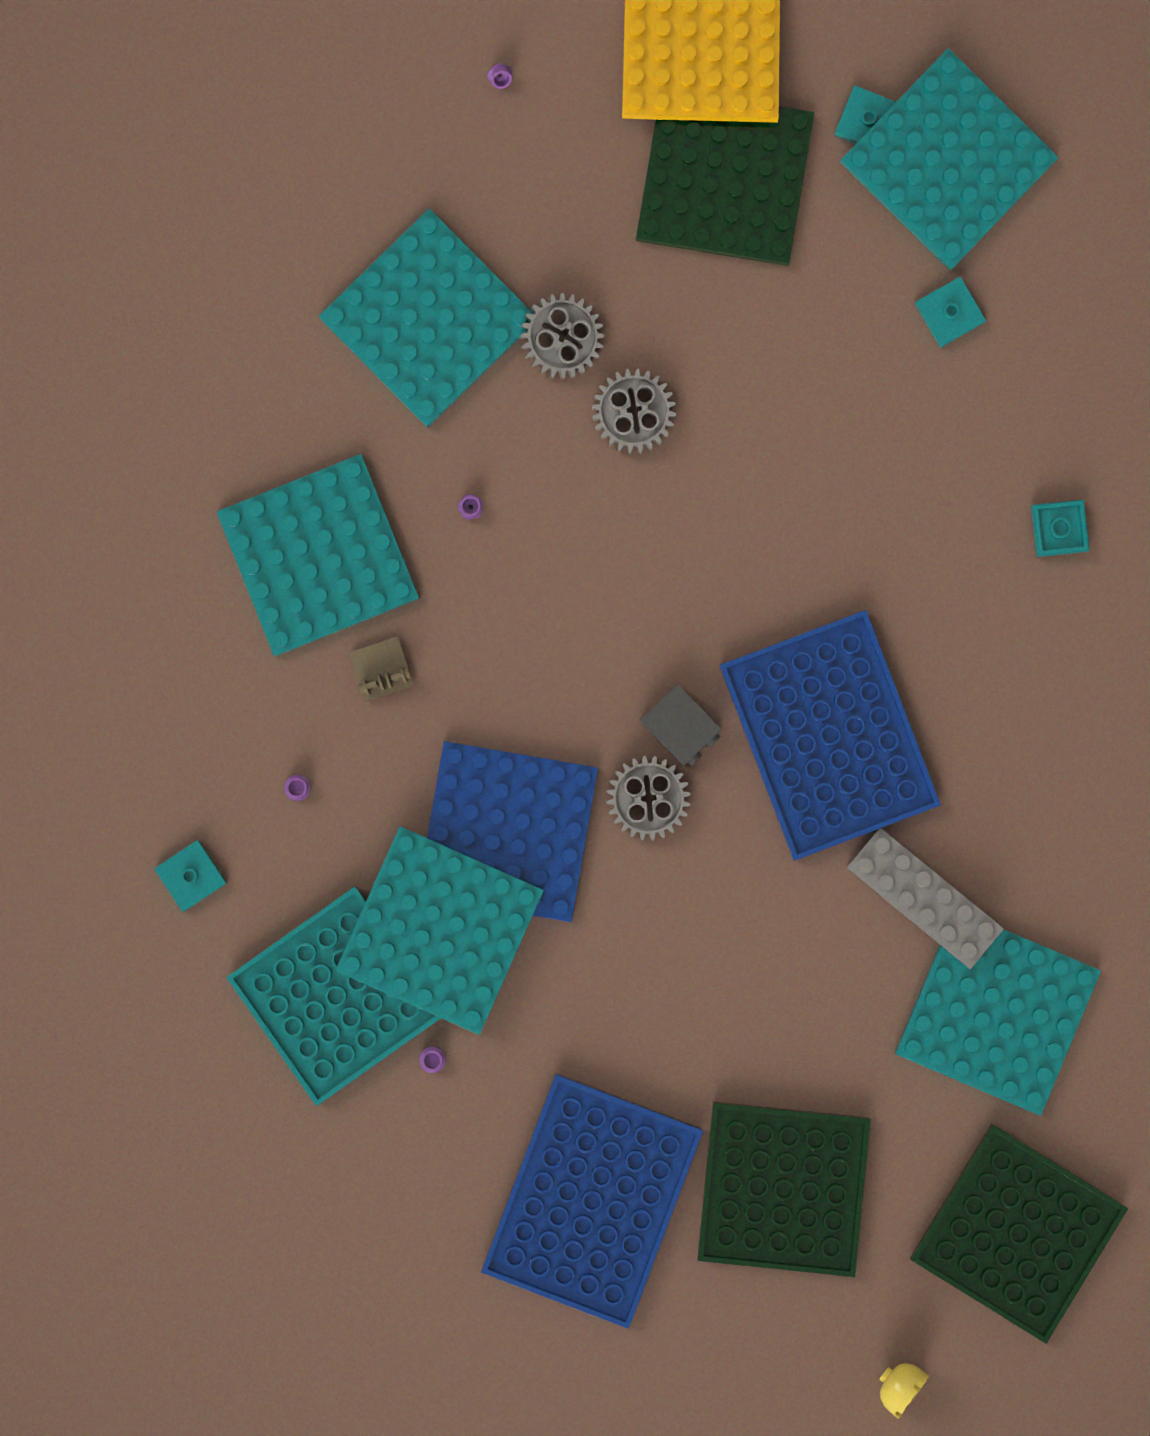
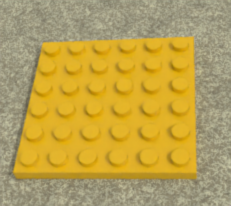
(701, 60)

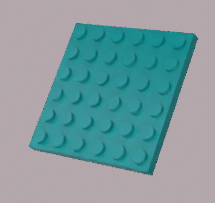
(949, 159)
(427, 318)
(317, 555)
(439, 930)
(317, 1017)
(1001, 1020)

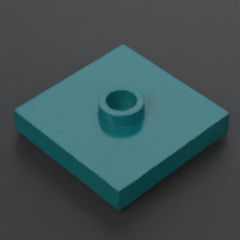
(861, 114)
(950, 312)
(1060, 528)
(190, 875)

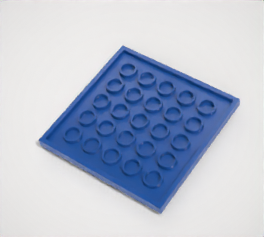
(517, 817)

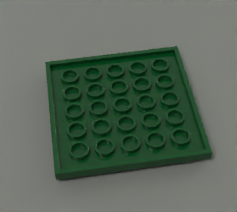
(726, 186)
(783, 1189)
(1018, 1233)

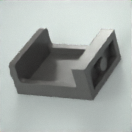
(681, 726)

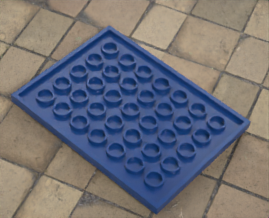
(829, 735)
(592, 1201)

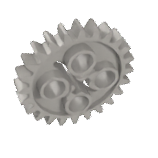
(572, 315)
(610, 414)
(672, 795)

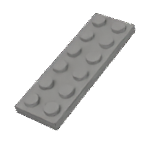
(925, 898)

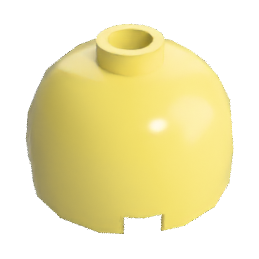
(901, 1387)

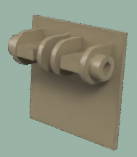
(381, 669)

